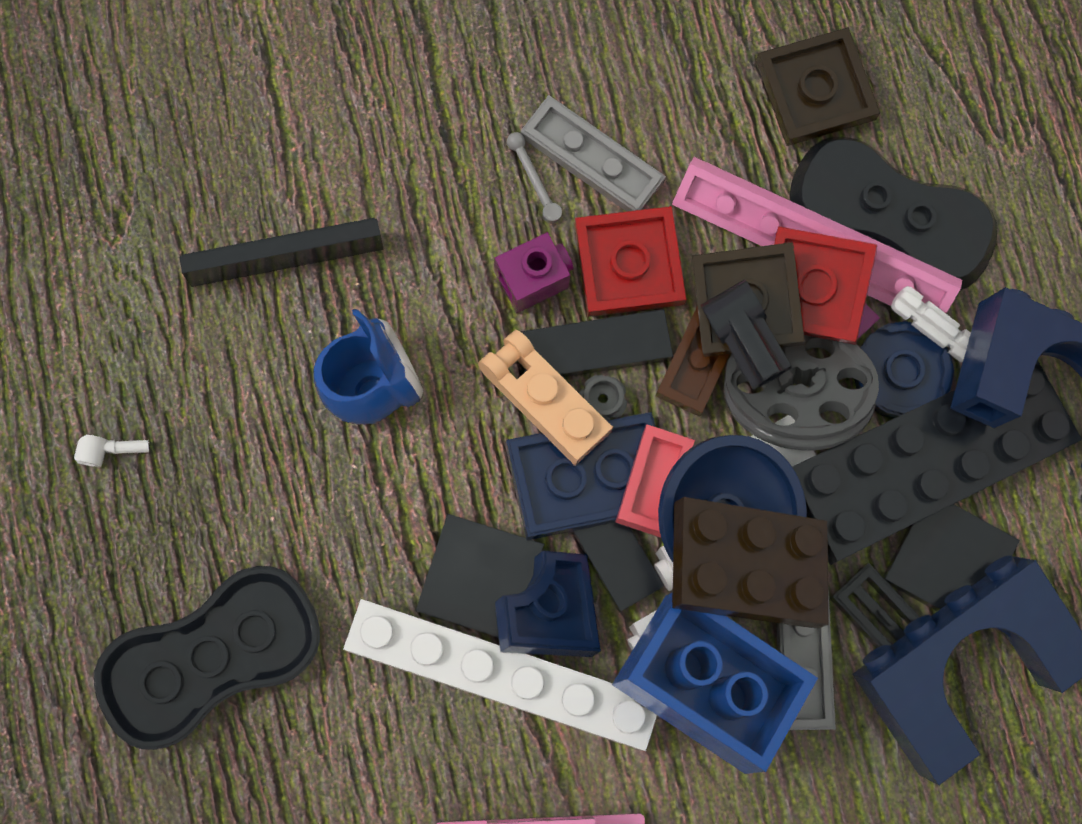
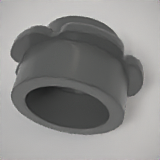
(607, 386)

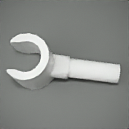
(91, 449)

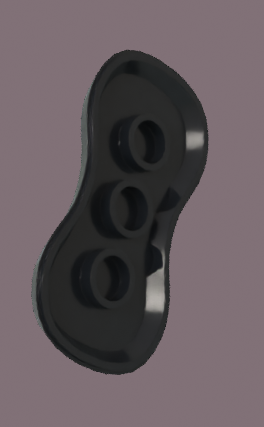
(922, 219)
(169, 676)

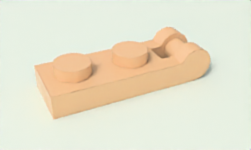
(546, 398)

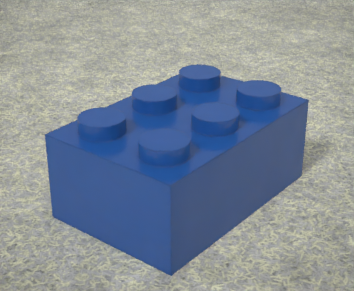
(716, 684)

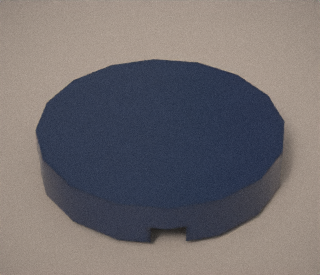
(908, 368)

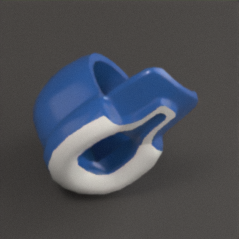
(366, 374)

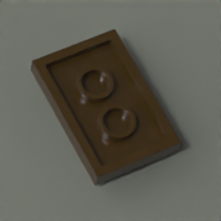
(750, 563)

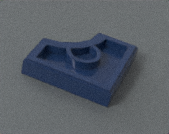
(554, 610)

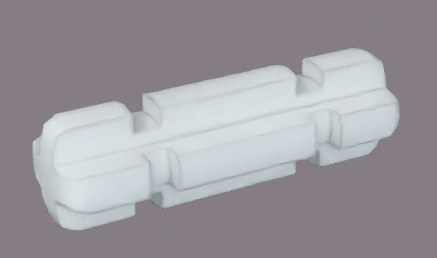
(931, 322)

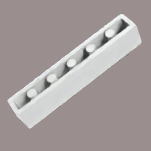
(498, 676)

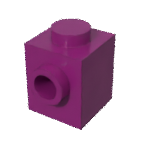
(533, 271)

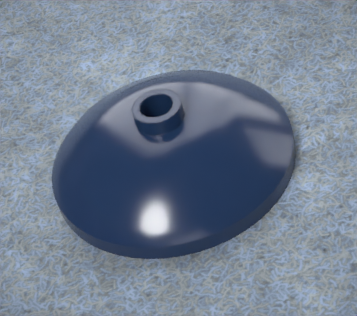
(731, 472)

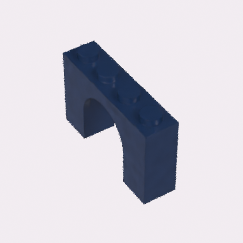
(1003, 350)
(908, 676)

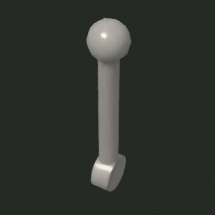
(551, 211)

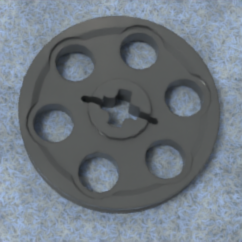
(805, 403)

